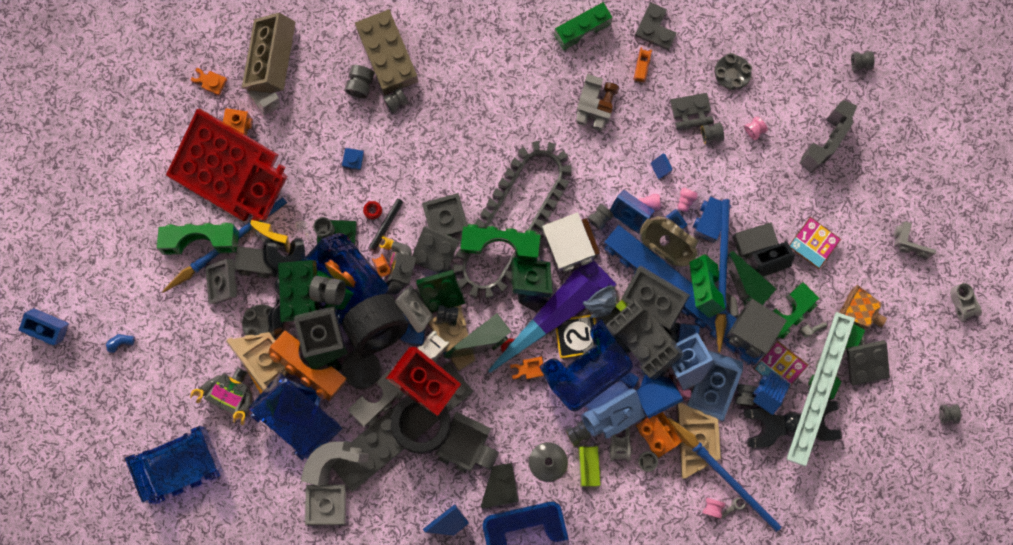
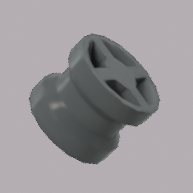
(950, 413)

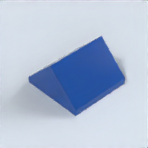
(630, 211)

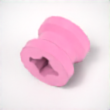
(756, 128)
(713, 508)

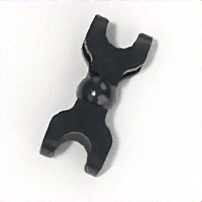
(271, 258)
(780, 425)

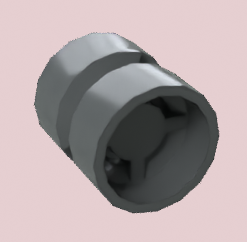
(359, 79)
(327, 290)

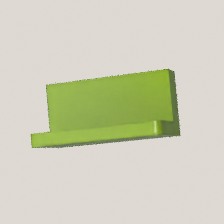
(589, 466)

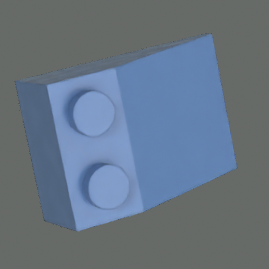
(718, 386)

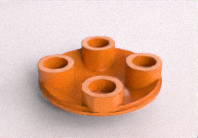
(336, 273)

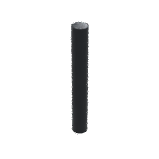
(385, 225)

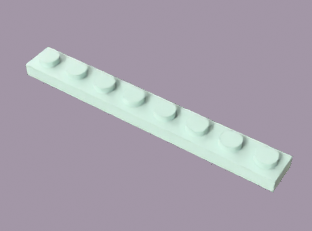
(820, 389)

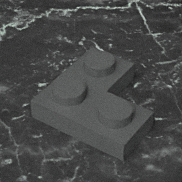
(652, 31)

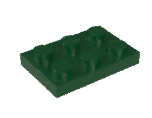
(294, 288)

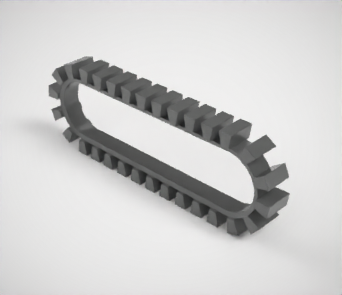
(497, 194)

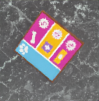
(814, 243)
(782, 362)

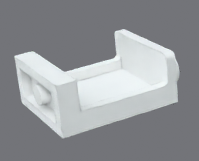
(568, 242)

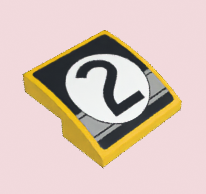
(265, 232)
(575, 337)

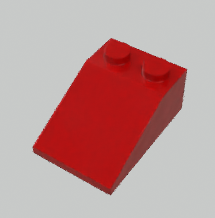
(423, 380)

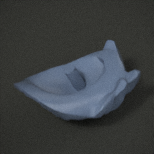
(602, 302)

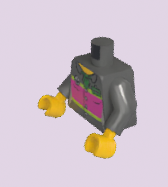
(400, 264)
(227, 394)

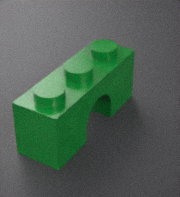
(574, 29)
(704, 275)
(802, 300)

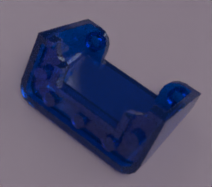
(294, 417)

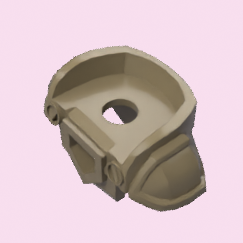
(680, 247)

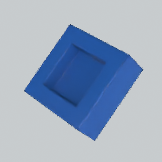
(353, 158)
(677, 218)
(687, 330)

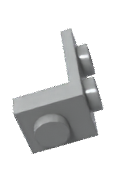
(265, 101)
(902, 233)

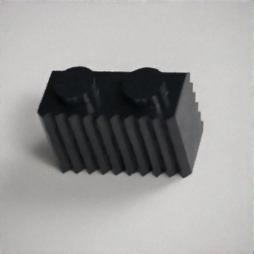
(772, 259)

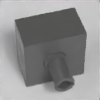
(319, 331)

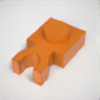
(211, 82)
(529, 368)

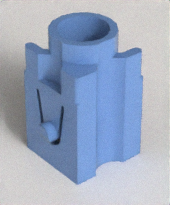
(613, 411)

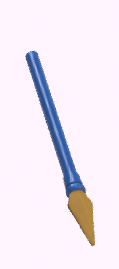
(194, 268)
(720, 321)
(691, 441)

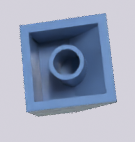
(694, 364)

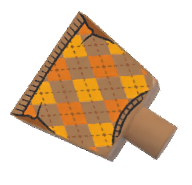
(863, 308)

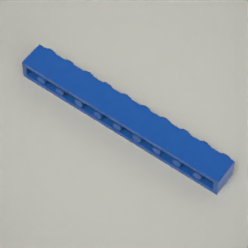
(635, 254)

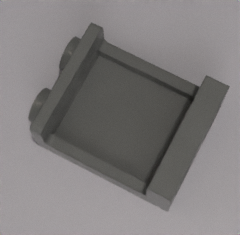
(464, 442)

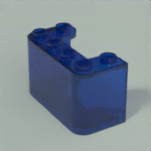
(349, 259)
(589, 373)
(174, 466)
(544, 513)

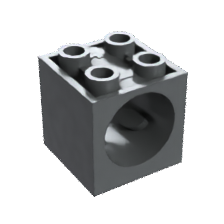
(755, 329)

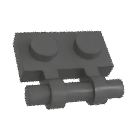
(688, 106)

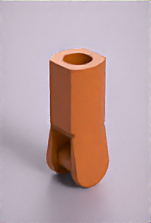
(642, 66)
(381, 266)

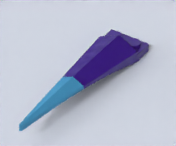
(560, 308)

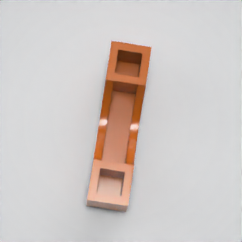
(324, 382)

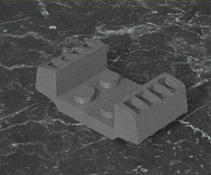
(842, 119)
(646, 339)

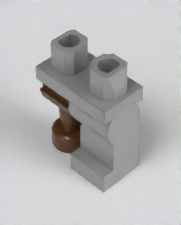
(595, 108)

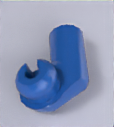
(117, 340)

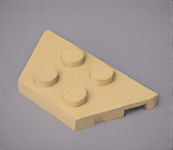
(254, 356)
(706, 431)

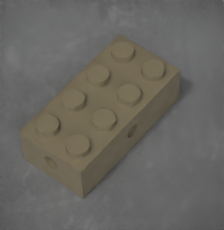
(386, 52)

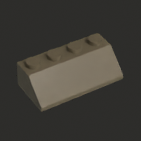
(269, 53)

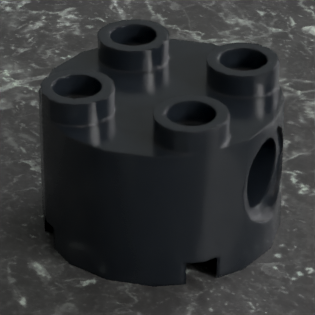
(362, 370)

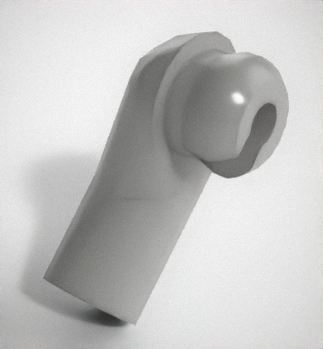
(732, 305)

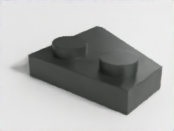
(500, 487)

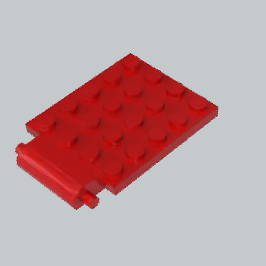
(227, 168)

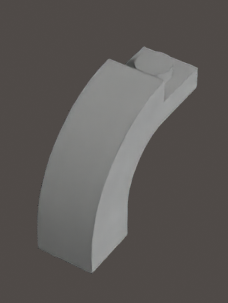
(322, 459)

